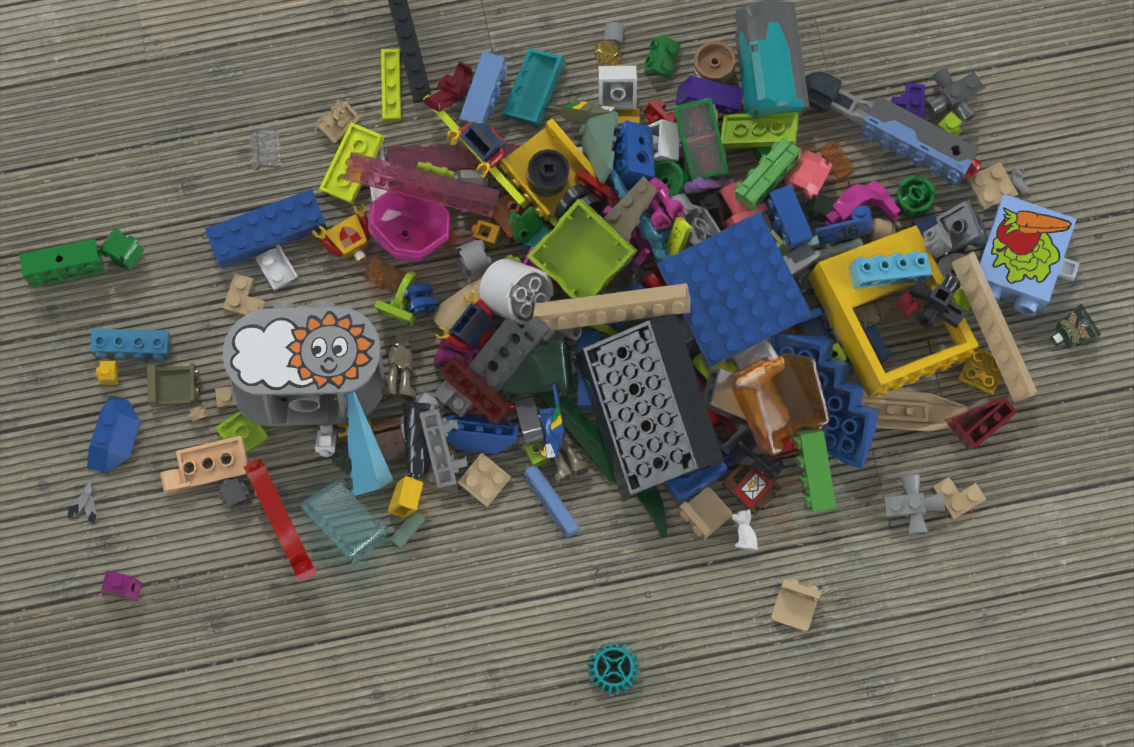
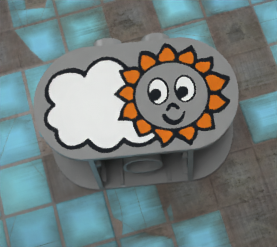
(305, 357)

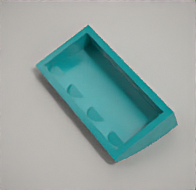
(534, 87)

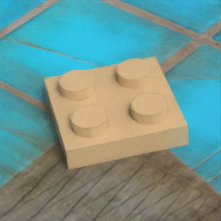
(991, 185)
(484, 480)

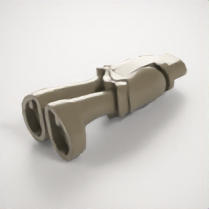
(867, 315)
(399, 360)
(578, 466)

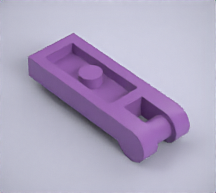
(702, 185)

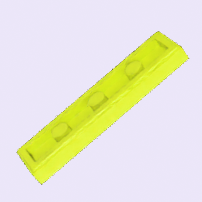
(391, 85)

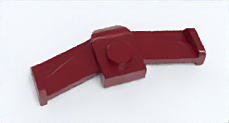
(451, 88)

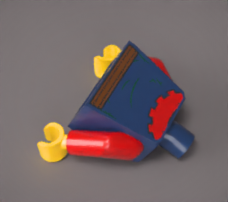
(484, 142)
(473, 326)

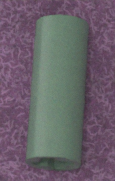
(407, 529)

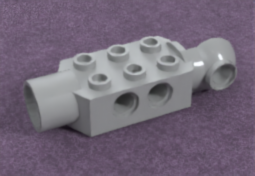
(698, 218)

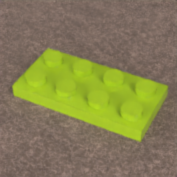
(747, 132)

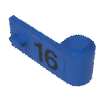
(860, 225)

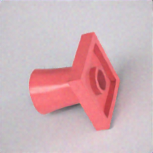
(738, 210)

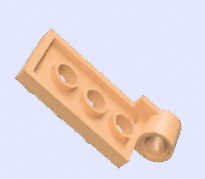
(179, 479)

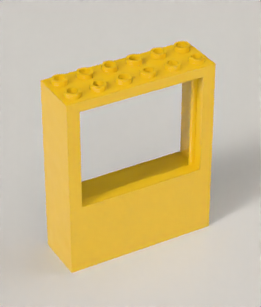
(837, 296)

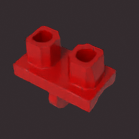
(655, 112)

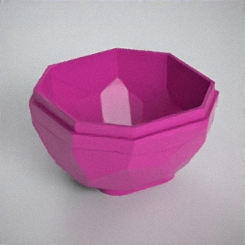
(420, 220)

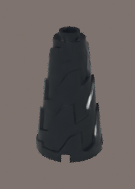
(415, 443)

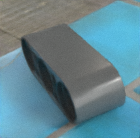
(528, 420)

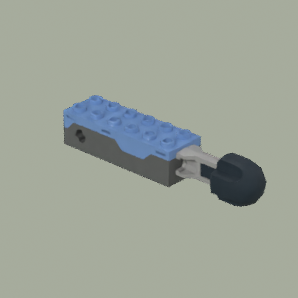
(897, 129)

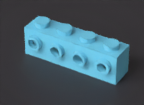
(890, 270)

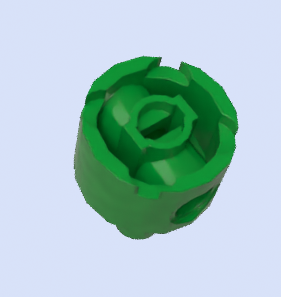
(914, 196)

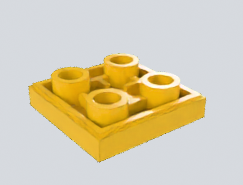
(981, 372)

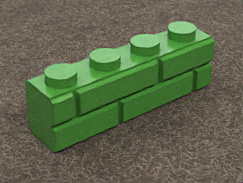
(767, 174)

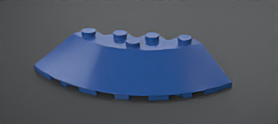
(850, 423)

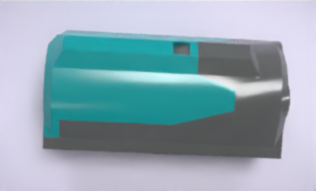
(770, 59)

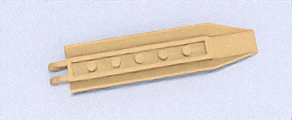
(912, 410)

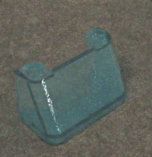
(344, 520)

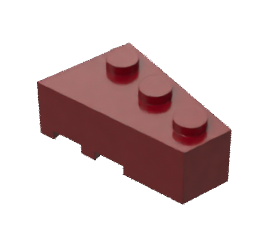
(981, 421)

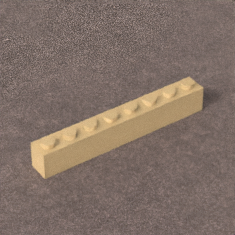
(614, 307)
(994, 327)

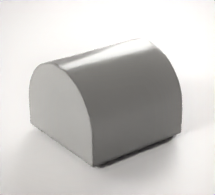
(614, 32)

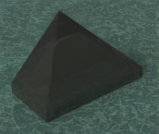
(626, 278)

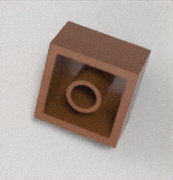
(502, 212)

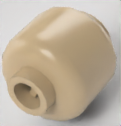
(881, 229)

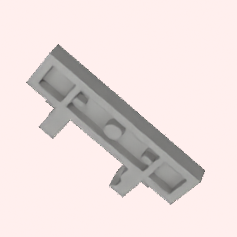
(435, 433)

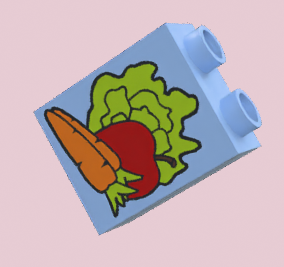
(1025, 253)

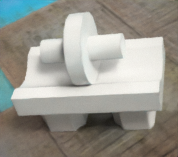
(326, 440)

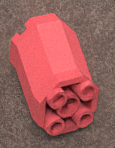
(808, 174)

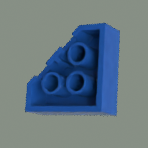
(788, 217)

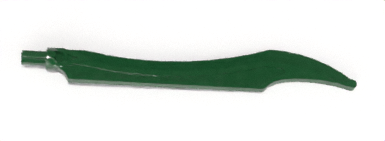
(592, 444)

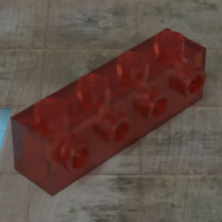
(476, 390)

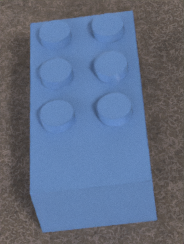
(484, 89)

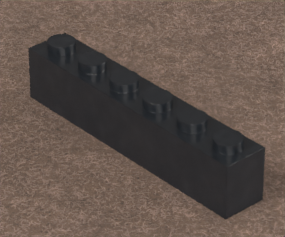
(409, 49)

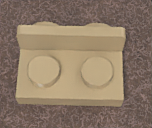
(337, 121)

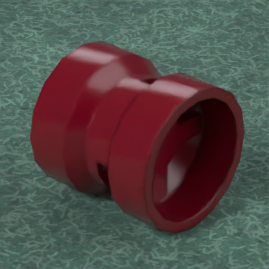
(907, 304)

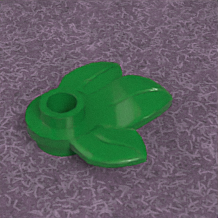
(526, 222)

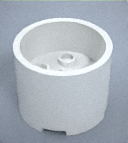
(514, 289)

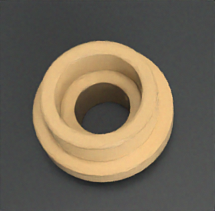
(197, 413)

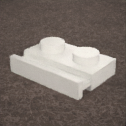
(276, 268)

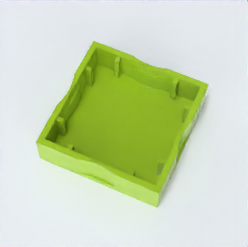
(582, 252)

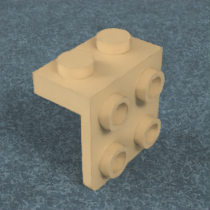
(705, 513)
(795, 604)

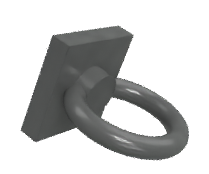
(963, 226)

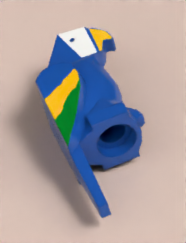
(552, 428)

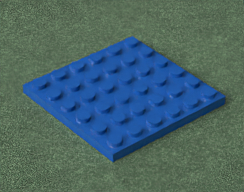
(736, 289)

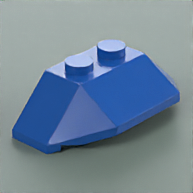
(113, 435)
(481, 435)

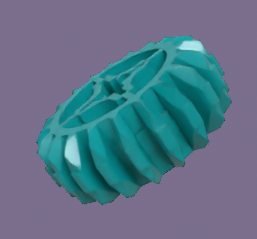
(620, 674)

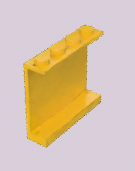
(551, 138)

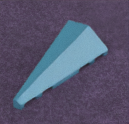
(367, 461)

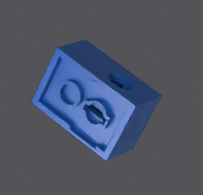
(633, 154)
(688, 485)

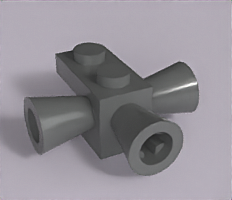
(954, 94)

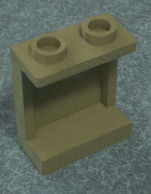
(172, 385)

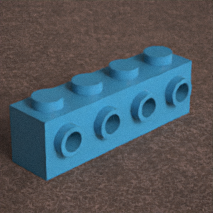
(130, 343)

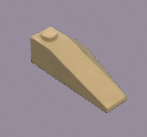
(454, 306)

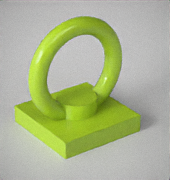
(398, 306)

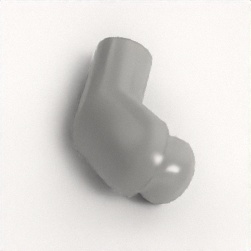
(1017, 180)

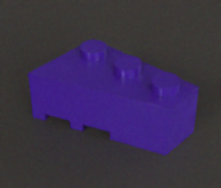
(724, 96)

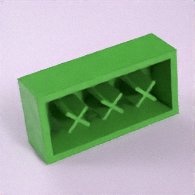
(815, 470)

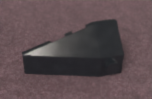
(716, 206)

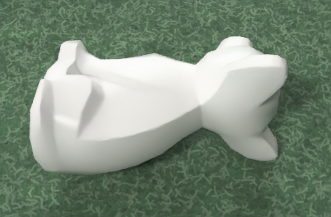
(747, 536)

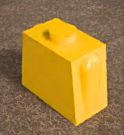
(405, 497)

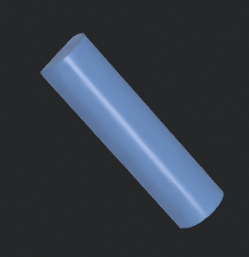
(551, 501)

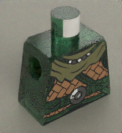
(1075, 329)

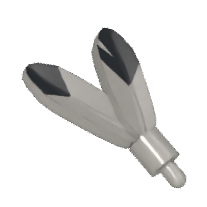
(85, 500)

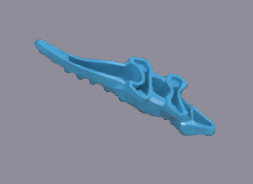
(647, 231)

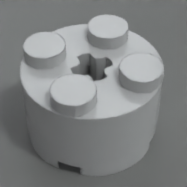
(472, 260)

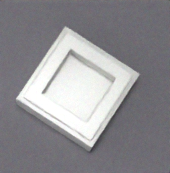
(1068, 269)

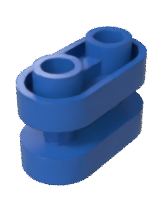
(420, 298)

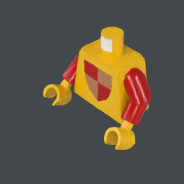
(347, 237)

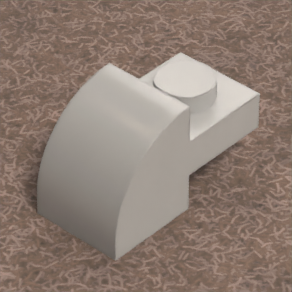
(449, 395)

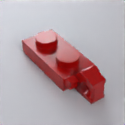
(597, 188)

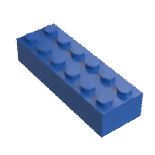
(265, 228)

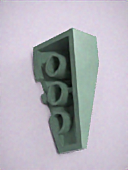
(598, 142)

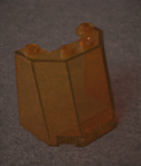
(780, 398)

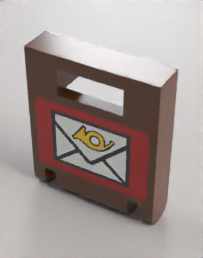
(753, 489)

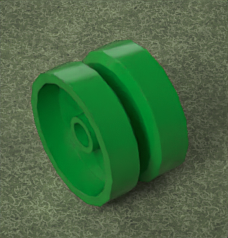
(672, 176)

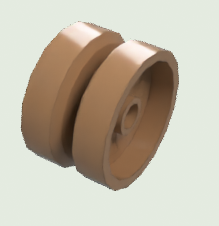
(715, 62)

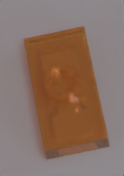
(834, 154)

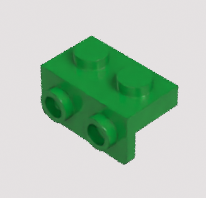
(662, 56)

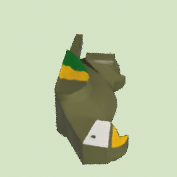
(580, 111)

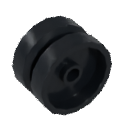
(547, 173)
(577, 192)

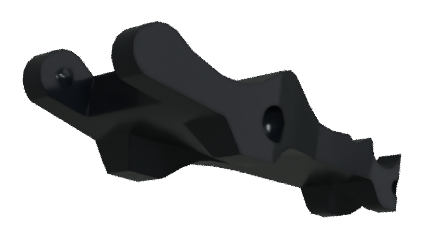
(744, 450)

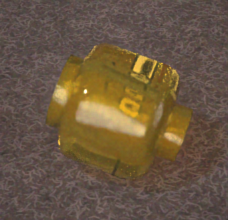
(607, 53)

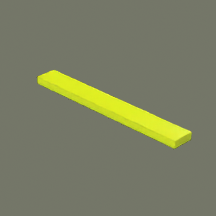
(494, 171)

